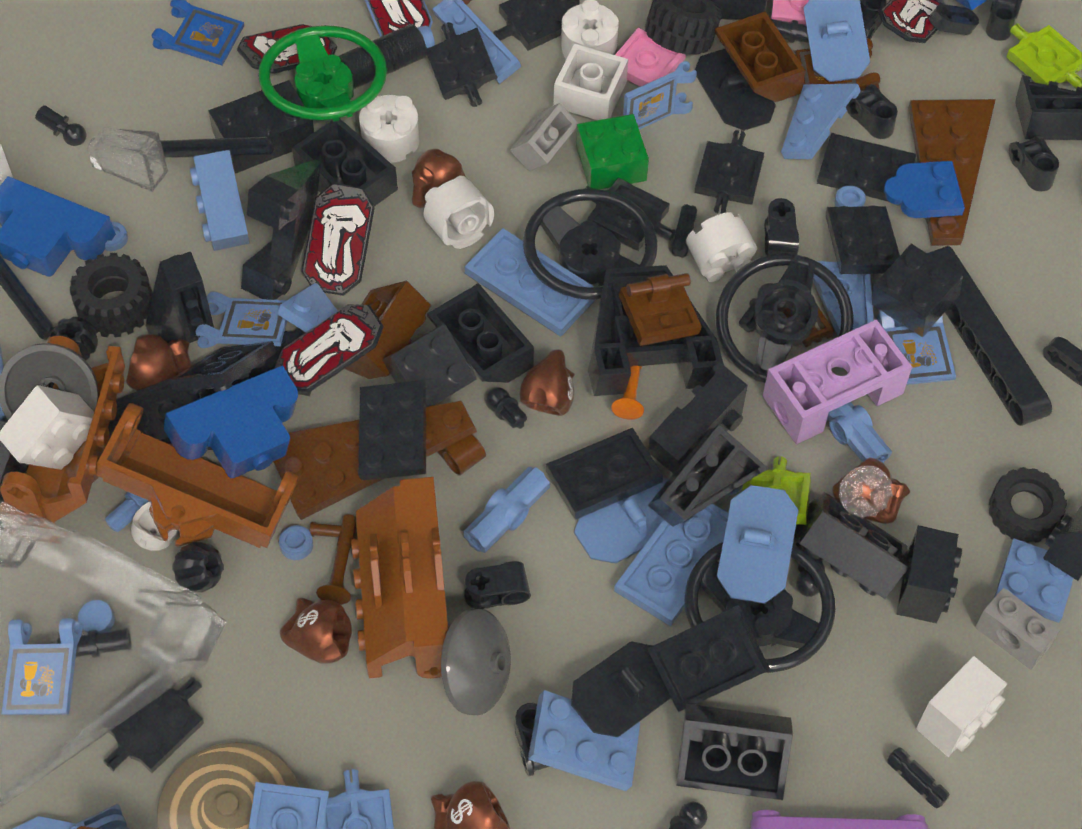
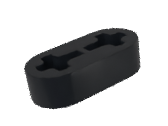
(954, 19)
(1065, 358)

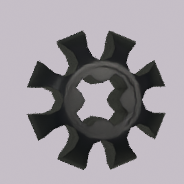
(79, 331)
(198, 566)

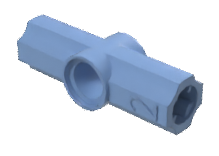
(854, 427)
(506, 509)

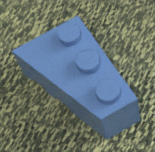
(219, 200)

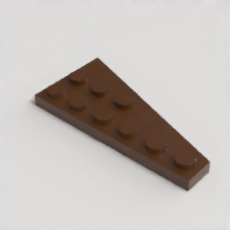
(956, 134)
(330, 456)

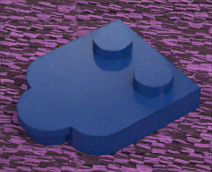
(926, 190)

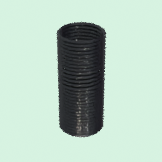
(399, 47)

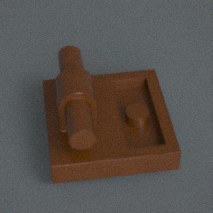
(660, 308)

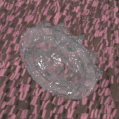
(852, 487)

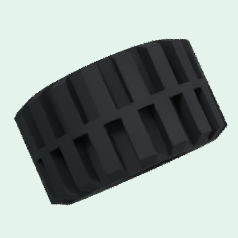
(683, 25)
(106, 276)

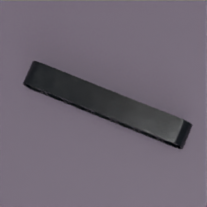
(994, 348)

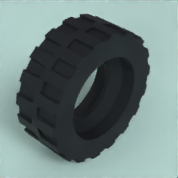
(1038, 484)

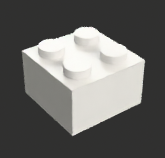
(590, 82)
(47, 428)
(962, 707)

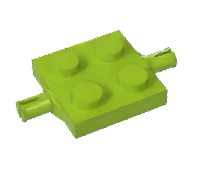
(1046, 56)
(795, 484)

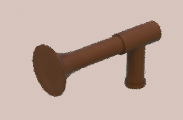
(345, 532)

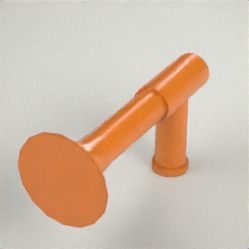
(628, 406)

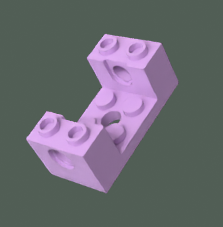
(807, 389)

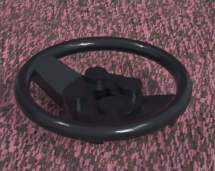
(585, 247)
(791, 292)
(778, 621)

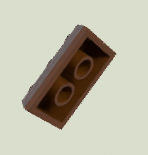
(763, 57)
(401, 313)

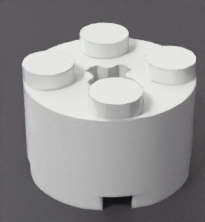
(590, 27)
(390, 126)
(458, 212)
(721, 245)

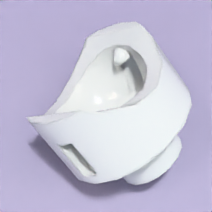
(146, 533)

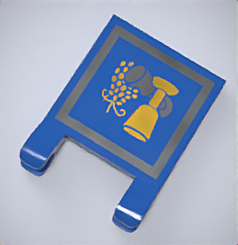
(200, 34)

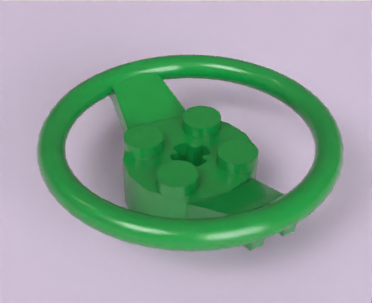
(321, 78)

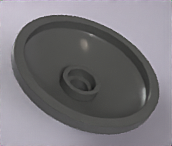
(40, 366)
(475, 662)

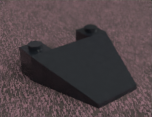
(285, 204)
(618, 349)

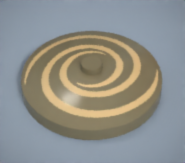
(218, 787)

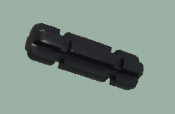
(684, 228)
(918, 777)

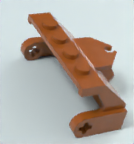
(59, 492)
(188, 492)
(401, 578)

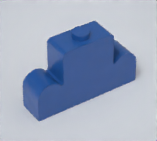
(44, 228)
(237, 423)

